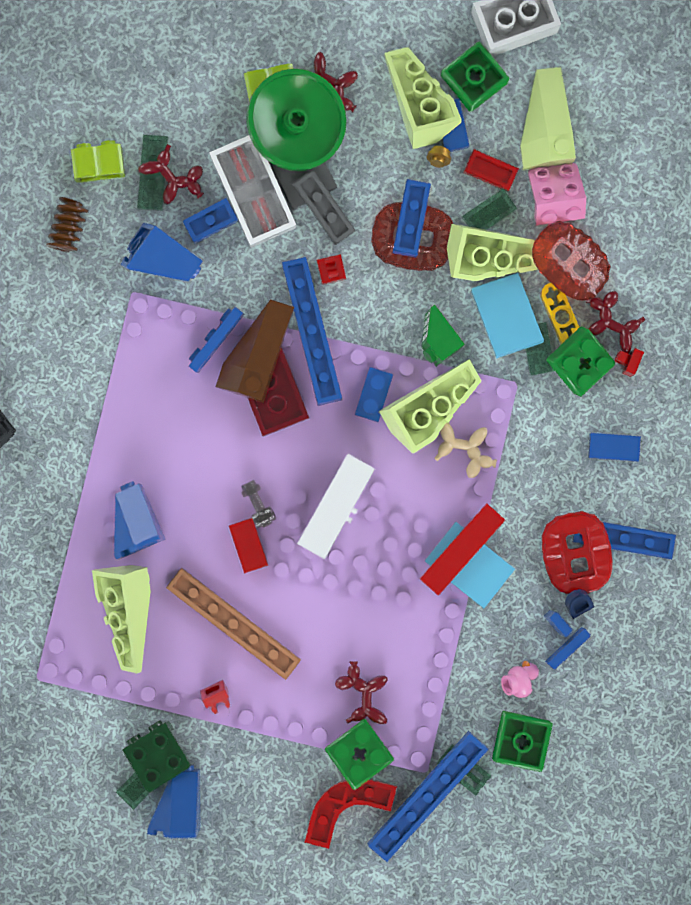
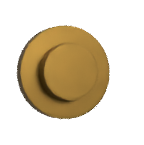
(439, 156)

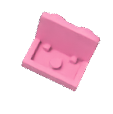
(557, 193)

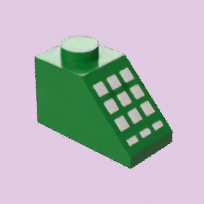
(439, 337)

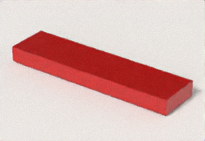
(462, 549)

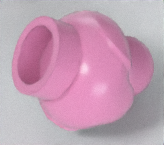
(519, 679)

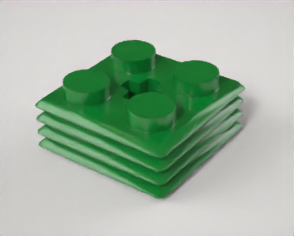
(475, 61)
(567, 364)
(531, 755)
(376, 756)

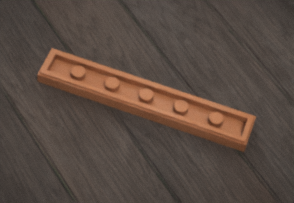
(233, 623)

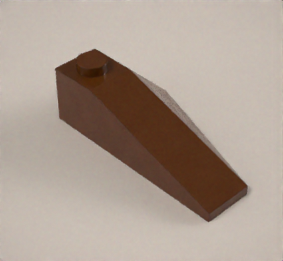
(254, 358)

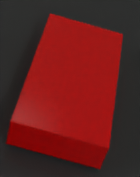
(491, 170)
(248, 545)

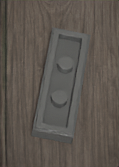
(323, 207)

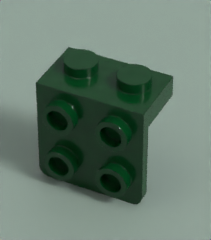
(156, 756)

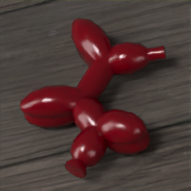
(339, 84)
(174, 182)
(606, 320)
(366, 688)

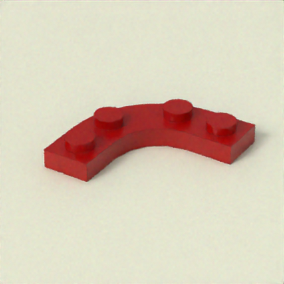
(340, 797)

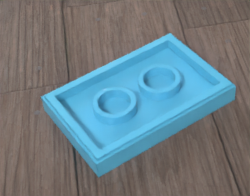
(507, 315)
(481, 575)

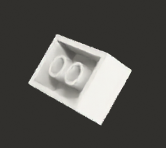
(514, 23)

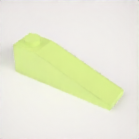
(423, 104)
(547, 127)
(486, 253)
(425, 411)
(126, 602)

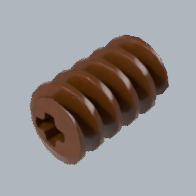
(67, 226)

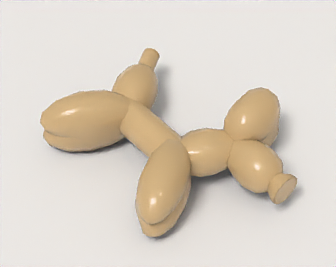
(477, 461)

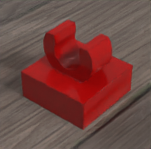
(331, 269)
(630, 361)
(214, 694)

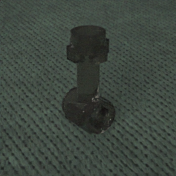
(263, 516)

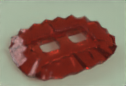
(428, 257)
(561, 272)

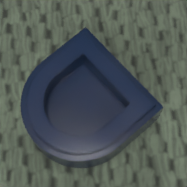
(578, 603)

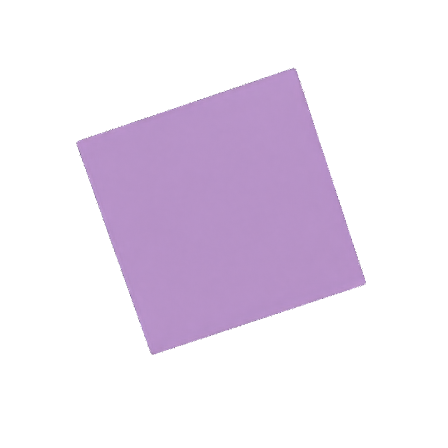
(358, 604)

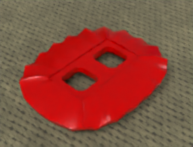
(595, 549)

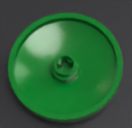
(296, 119)

